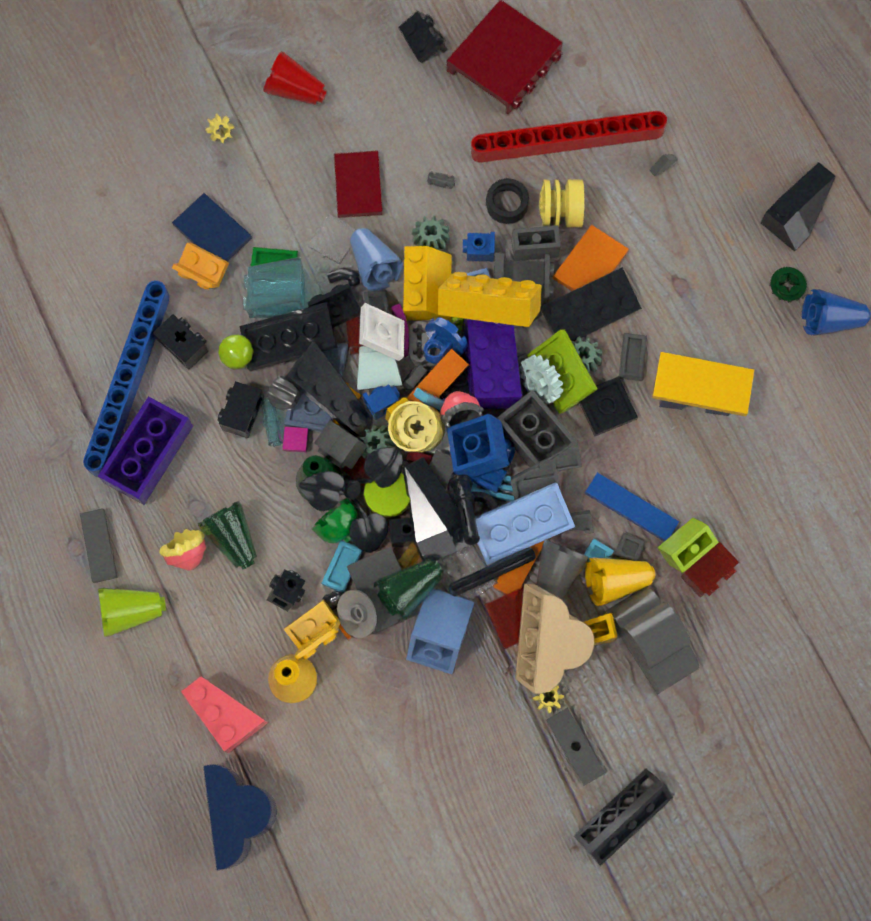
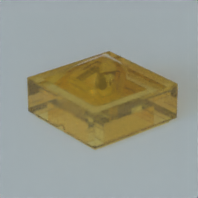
(409, 557)

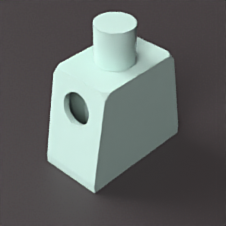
(376, 369)

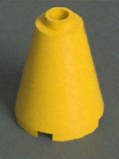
(616, 578)
(296, 686)

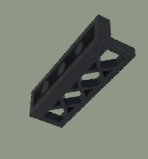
(627, 819)

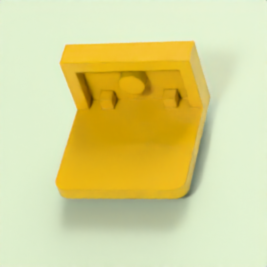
(313, 628)

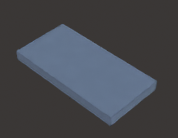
(306, 412)

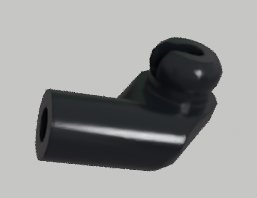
(346, 274)

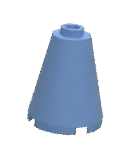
(375, 260)

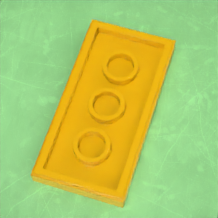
(703, 384)

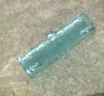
(271, 423)

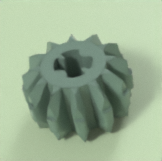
(431, 227)
(593, 354)
(376, 439)

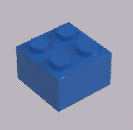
(477, 446)

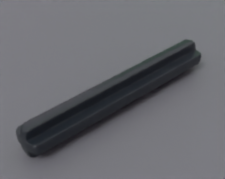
(491, 571)

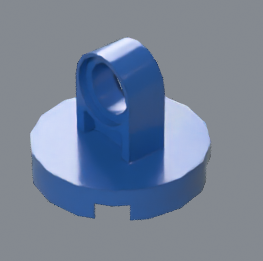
(443, 336)

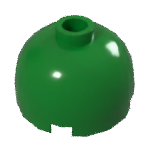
(336, 522)

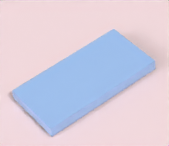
(523, 523)

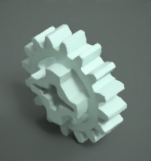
(541, 378)

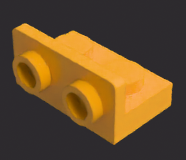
(201, 266)

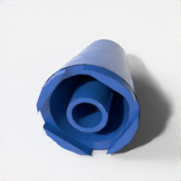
(832, 313)

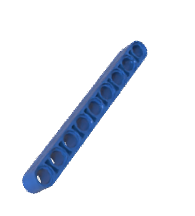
(126, 366)

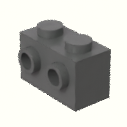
(535, 243)

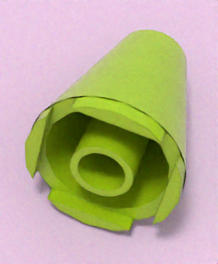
(128, 608)

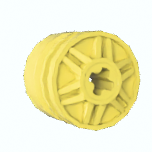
(562, 203)
(403, 422)

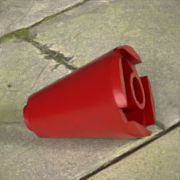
(293, 82)

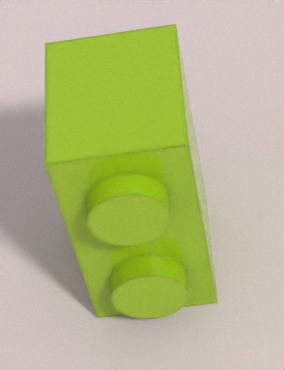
(688, 545)

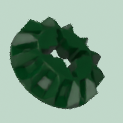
(794, 277)

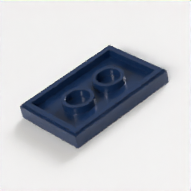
(212, 228)

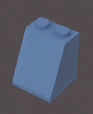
(440, 631)

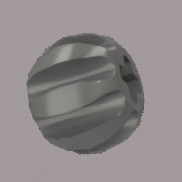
(283, 394)

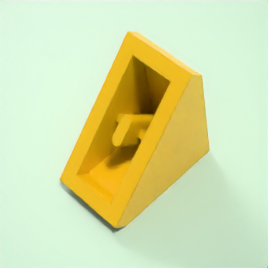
(602, 629)

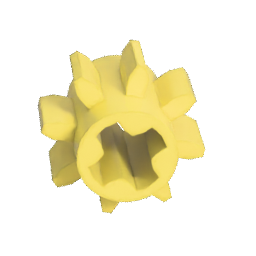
(214, 126)
(548, 705)

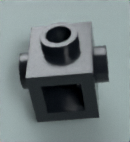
(286, 589)

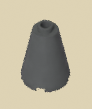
(559, 568)

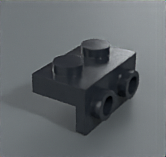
(422, 36)
(341, 304)

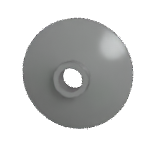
(356, 613)

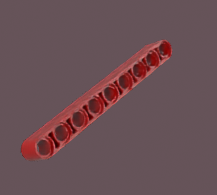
(576, 129)

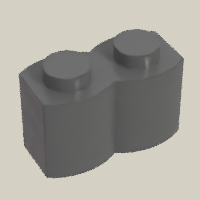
(340, 445)

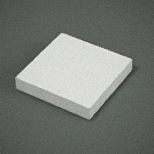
(382, 332)

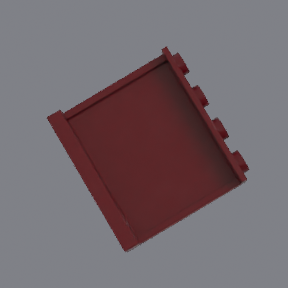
(506, 55)

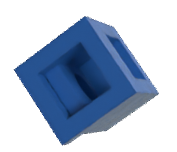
(481, 253)
(381, 399)

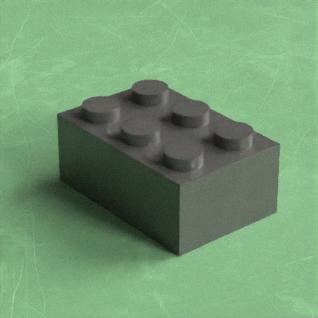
(534, 430)

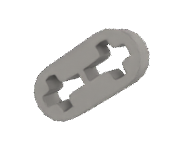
(413, 342)

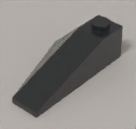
(798, 208)

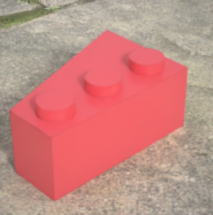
(222, 715)

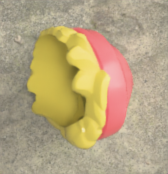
(185, 549)

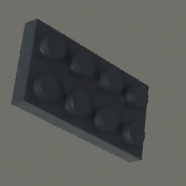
(592, 306)
(289, 335)

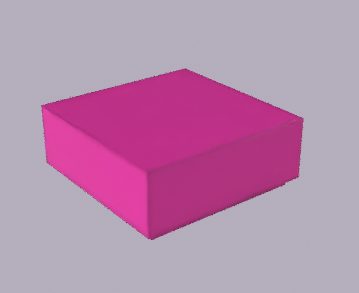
(295, 439)

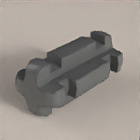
(440, 180)

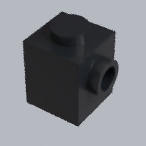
(401, 532)

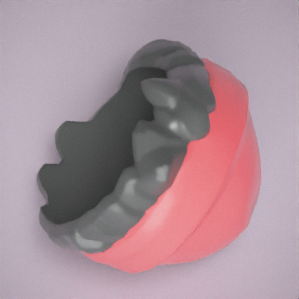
(459, 408)

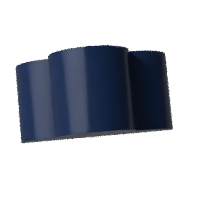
(235, 814)

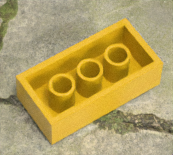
(489, 299)

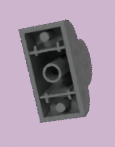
(654, 638)

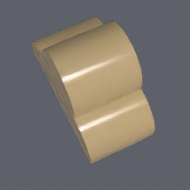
(549, 640)

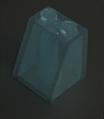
(274, 288)

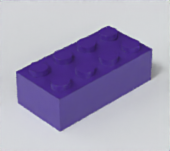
(492, 363)
(146, 450)

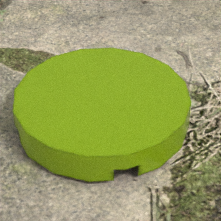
(388, 500)

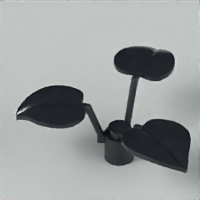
(324, 488)

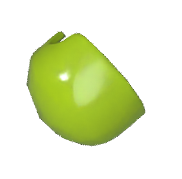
(235, 351)

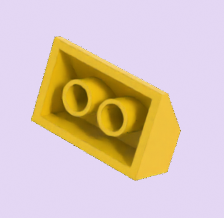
(423, 275)

